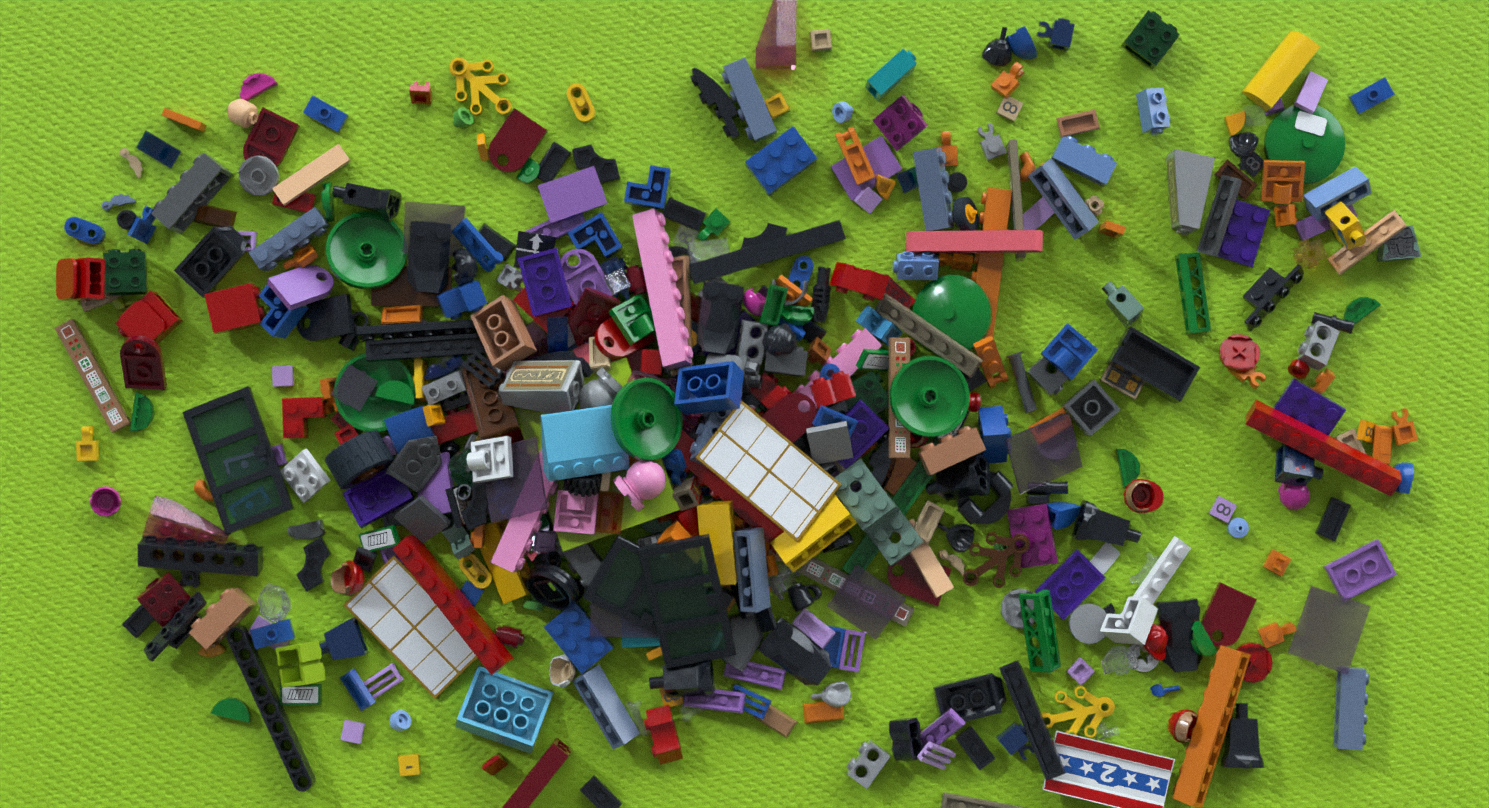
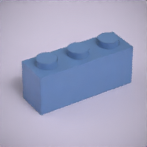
(1084, 160)
(1346, 188)

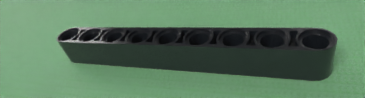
(271, 718)

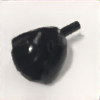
(998, 51)
(1243, 146)
(959, 536)

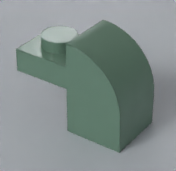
(459, 539)

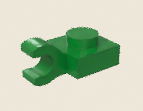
(714, 223)

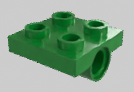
(634, 319)

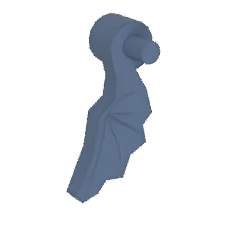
(117, 200)

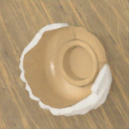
(562, 671)

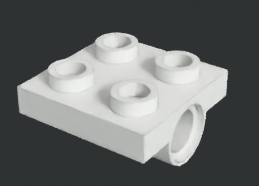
(491, 459)
(305, 475)

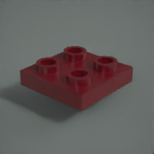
(163, 598)

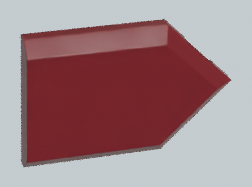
(590, 313)

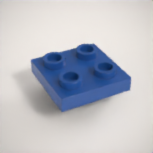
(1069, 351)

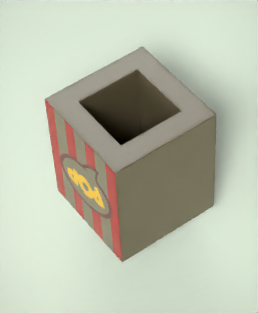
(687, 494)

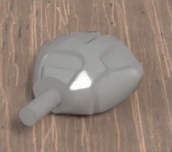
(835, 694)

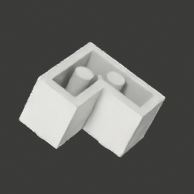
(1132, 624)

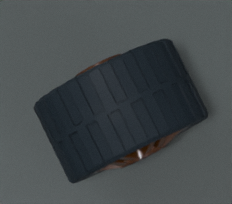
(359, 459)

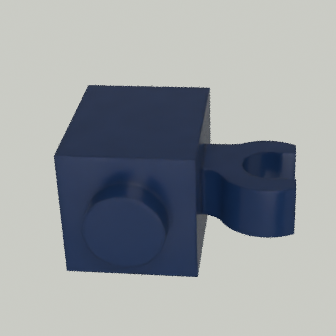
(1059, 35)
(612, 265)
(1014, 740)

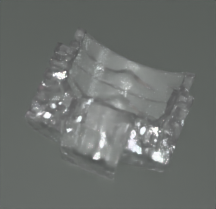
(781, 582)
(1119, 660)

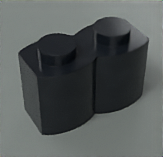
(906, 738)

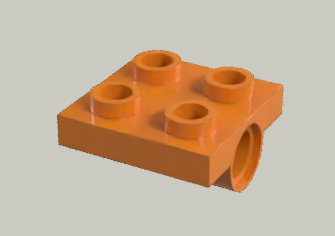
(1282, 181)

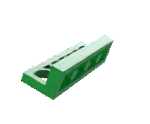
(1187, 293)
(1044, 633)

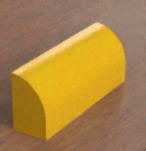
(1280, 69)
(718, 522)
(825, 529)
(509, 584)

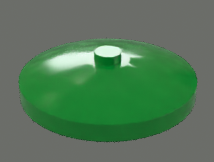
(1320, 153)
(365, 250)
(956, 308)
(929, 396)
(376, 408)
(646, 419)

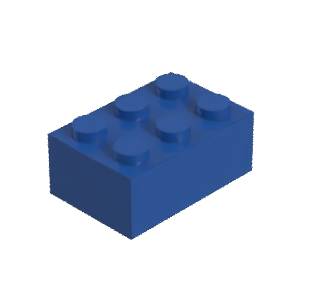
(781, 161)
(709, 388)
(571, 634)

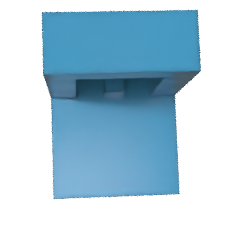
(877, 325)

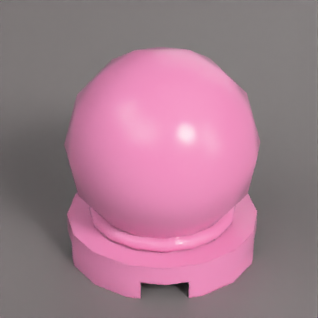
(642, 482)

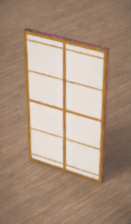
(768, 471)
(411, 627)

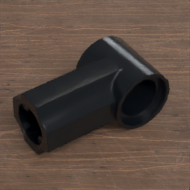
(351, 341)

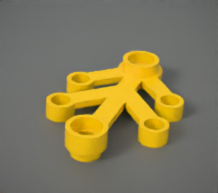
(478, 84)
(1080, 712)

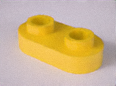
(580, 103)
(475, 571)

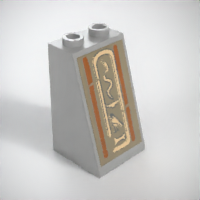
(1188, 188)
(543, 385)

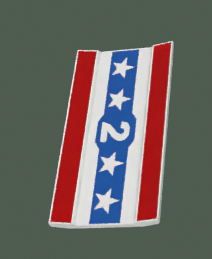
(1110, 773)

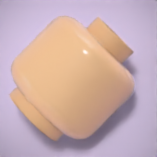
(242, 113)

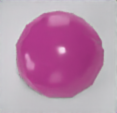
(754, 302)
(1294, 496)
(105, 501)

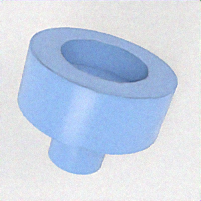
(842, 112)
(1233, 527)
(400, 720)

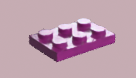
(1036, 525)

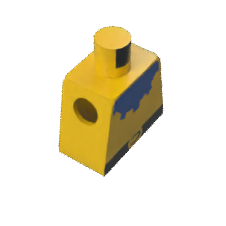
(1347, 234)

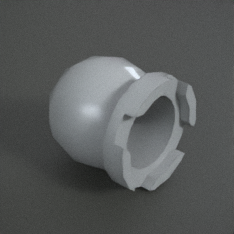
(599, 392)

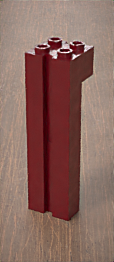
(539, 775)

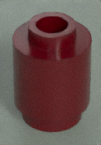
(637, 279)
(510, 636)

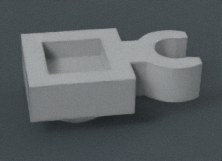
(991, 145)
(510, 277)

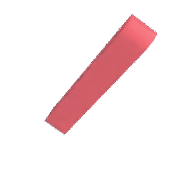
(975, 241)

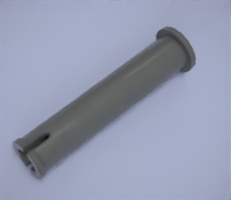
(1022, 382)

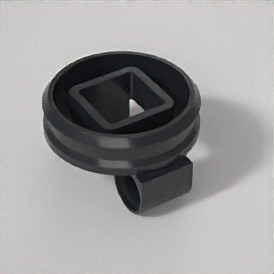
(972, 513)
(547, 570)

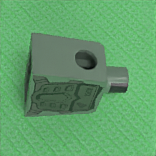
(1400, 247)
(1125, 311)

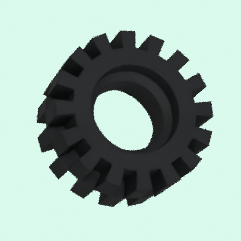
(583, 485)

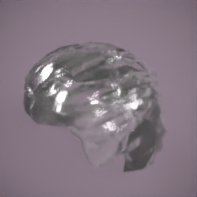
(274, 603)

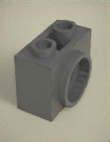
(1047, 382)

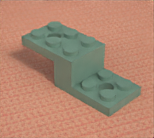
(877, 513)

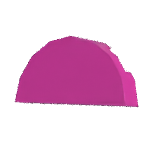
(256, 85)

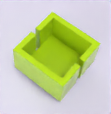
(309, 665)

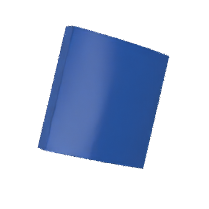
(408, 426)

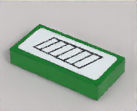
(873, 360)
(379, 538)
(301, 695)

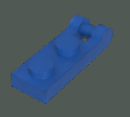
(477, 245)

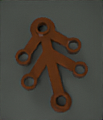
(998, 557)

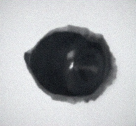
(464, 266)
(779, 340)

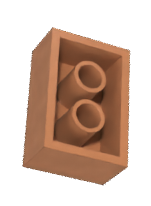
(503, 333)
(950, 450)
(222, 617)

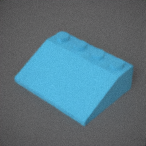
(580, 444)
(504, 710)

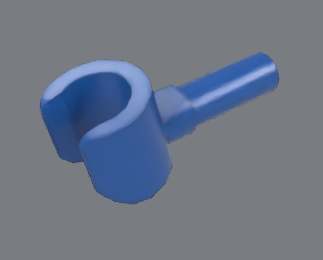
(1157, 689)

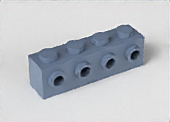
(749, 99)
(933, 189)
(1063, 198)
(289, 239)
(706, 429)
(751, 569)
(606, 707)
(1350, 709)

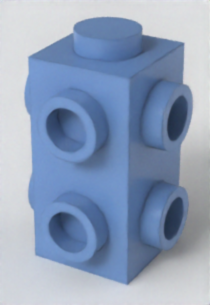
(1153, 110)
(916, 266)

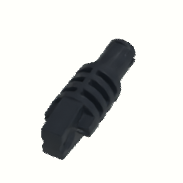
(821, 295)

